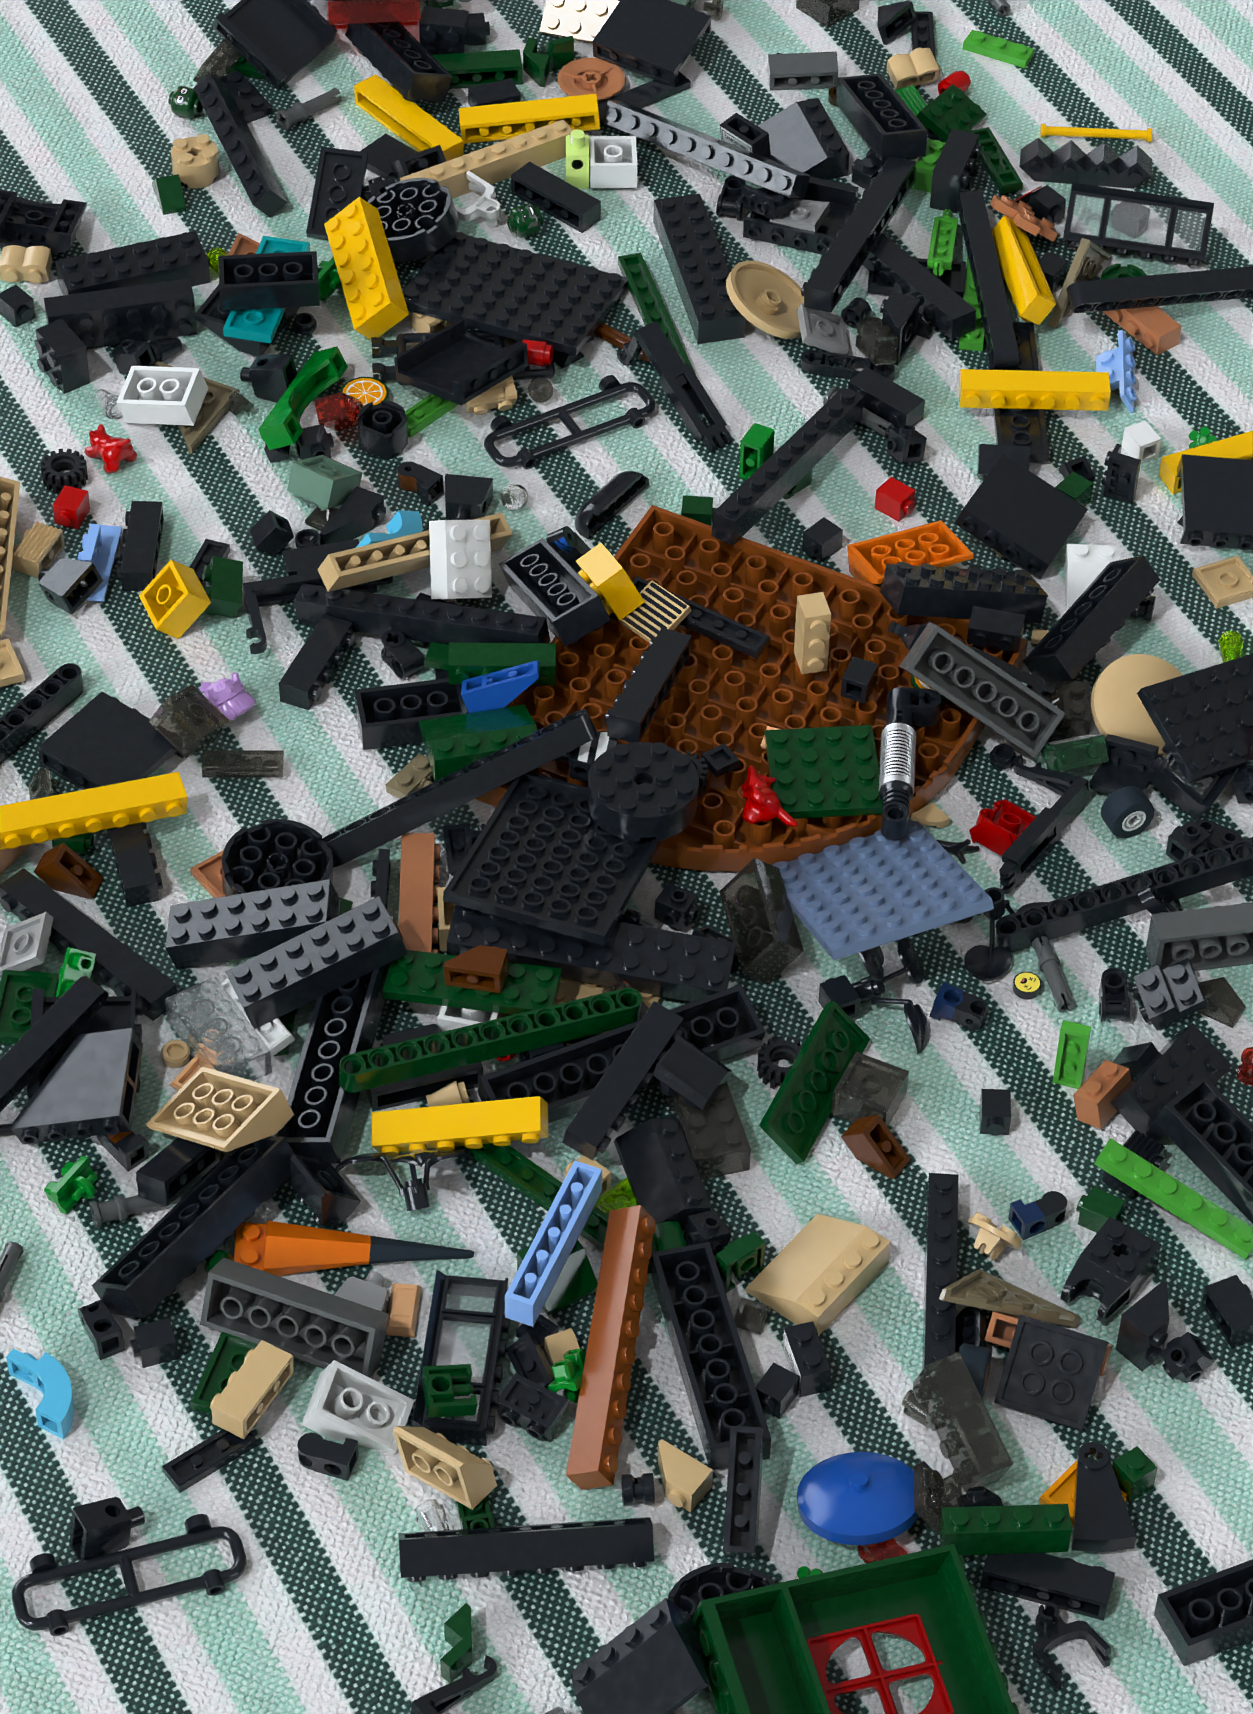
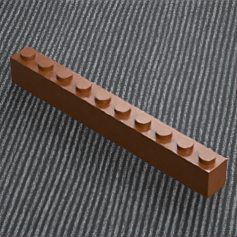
(611, 1348)

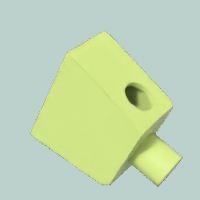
(577, 152)

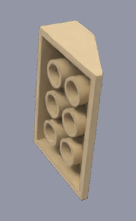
(222, 1111)
(821, 1271)

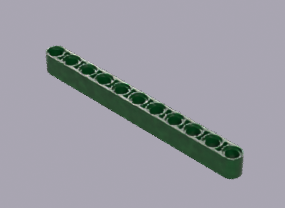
(489, 1040)

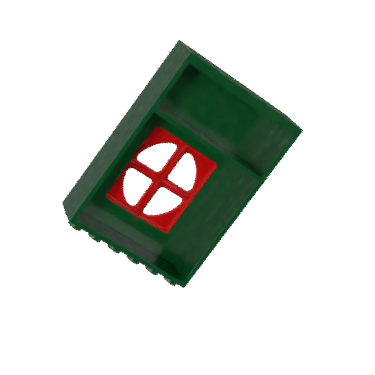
(773, 1642)

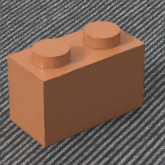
(1097, 1092)

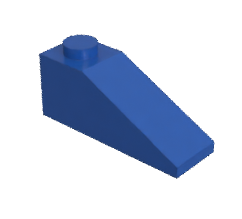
(498, 687)

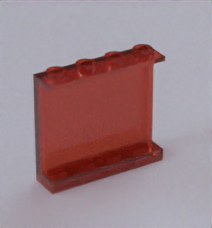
(372, 11)

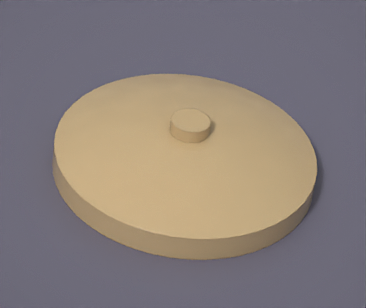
(766, 298)
(1115, 698)

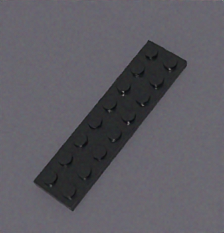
(1022, 426)

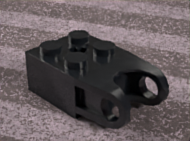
(1112, 1268)

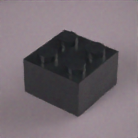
(444, 30)
(62, 356)

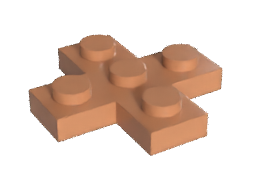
(1024, 217)

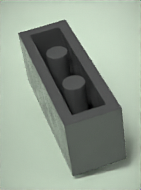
(802, 70)

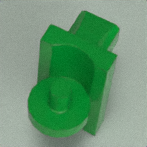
(328, 278)
(75, 965)
(75, 1184)
(569, 1374)

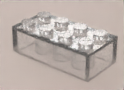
(218, 1031)

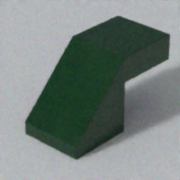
(536, 64)
(459, 1635)

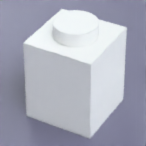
(1141, 442)

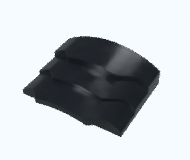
(38, 223)

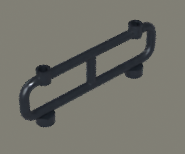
(609, 387)
(45, 1570)

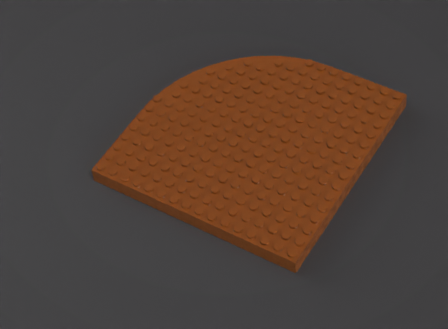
(735, 697)

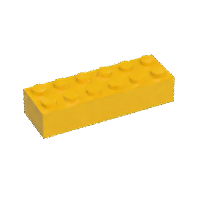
(366, 269)

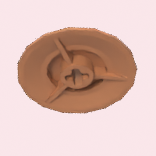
(591, 77)

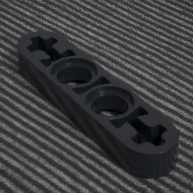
(812, 363)

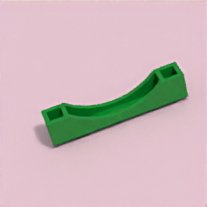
(318, 373)

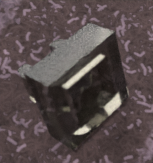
(42, 785)

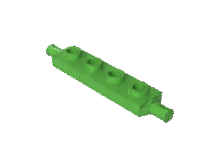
(942, 243)

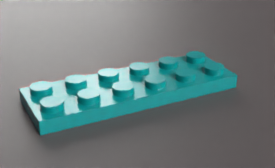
(262, 323)

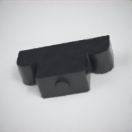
(417, 1088)

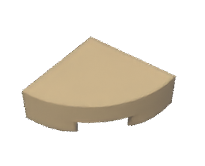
(931, 816)

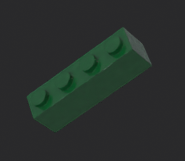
(482, 67)
(479, 659)
(1006, 1529)

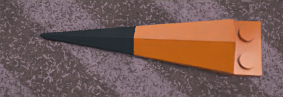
(298, 1248)

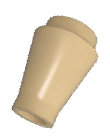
(451, 1094)

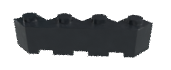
(1096, 168)

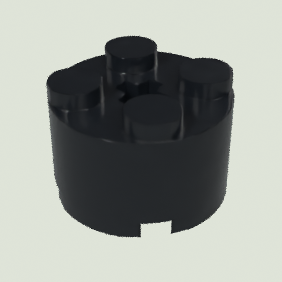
(382, 429)

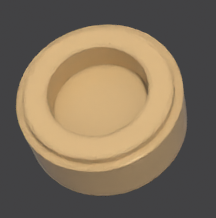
(175, 1054)

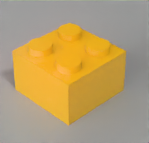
(609, 581)
(174, 599)

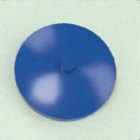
(858, 1498)

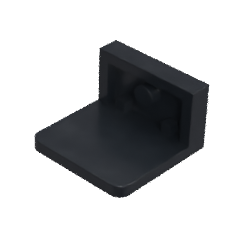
(1126, 765)

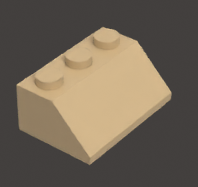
(445, 1465)

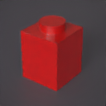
(895, 499)
(71, 507)

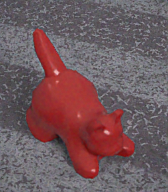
(110, 449)
(762, 801)

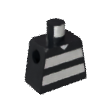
(583, 757)

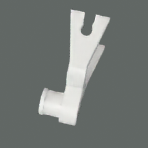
(485, 206)

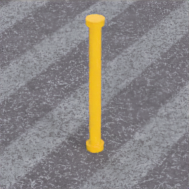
(1096, 132)

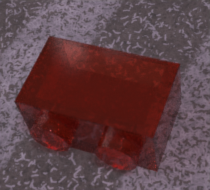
(338, 411)

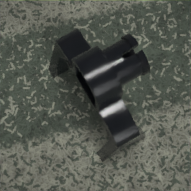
(1055, 1631)

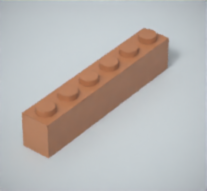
(418, 891)

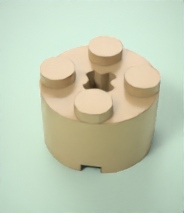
(195, 161)

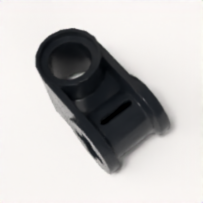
(730, 200)
(401, 654)
(1114, 996)

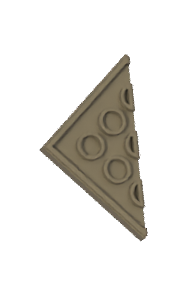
(1084, 267)
(212, 411)
(997, 1295)

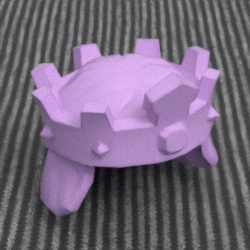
(228, 696)

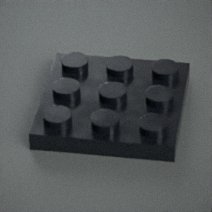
(1051, 1372)

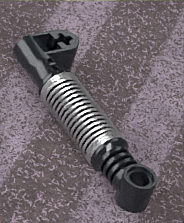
(898, 754)

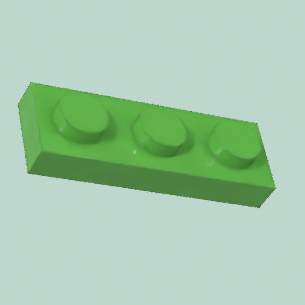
(998, 49)
(1071, 1054)

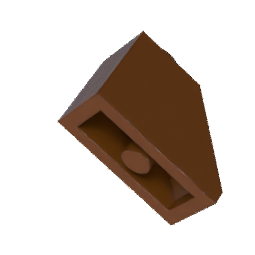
(68, 872)
(478, 969)
(875, 1145)

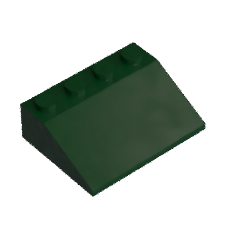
(465, 738)

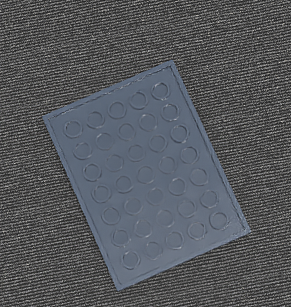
(879, 890)

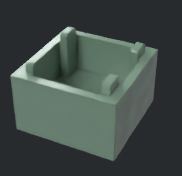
(323, 481)

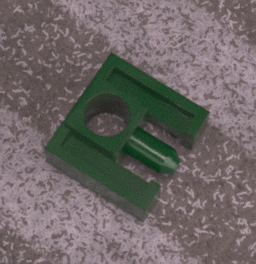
(739, 1256)
(443, 1403)

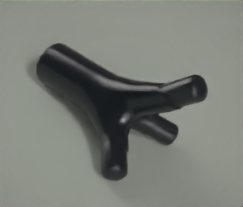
(958, 847)

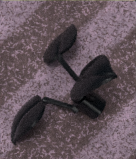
(991, 962)
(873, 986)
(415, 1190)

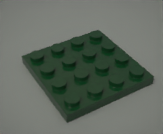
(824, 771)

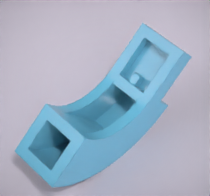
(401, 524)
(48, 1376)

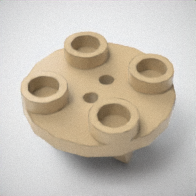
(993, 1240)

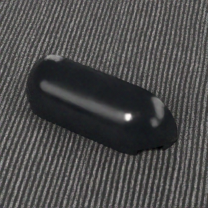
(609, 502)

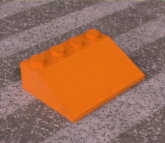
(918, 545)

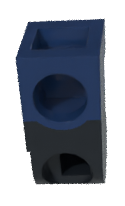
(959, 1007)
(1038, 1215)

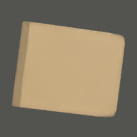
(559, 1343)

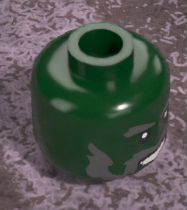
(525, 220)

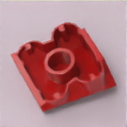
(1000, 825)

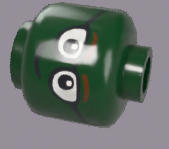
(185, 102)

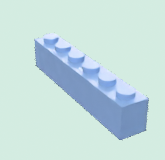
(553, 1243)

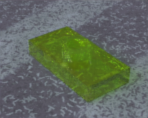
(616, 1198)

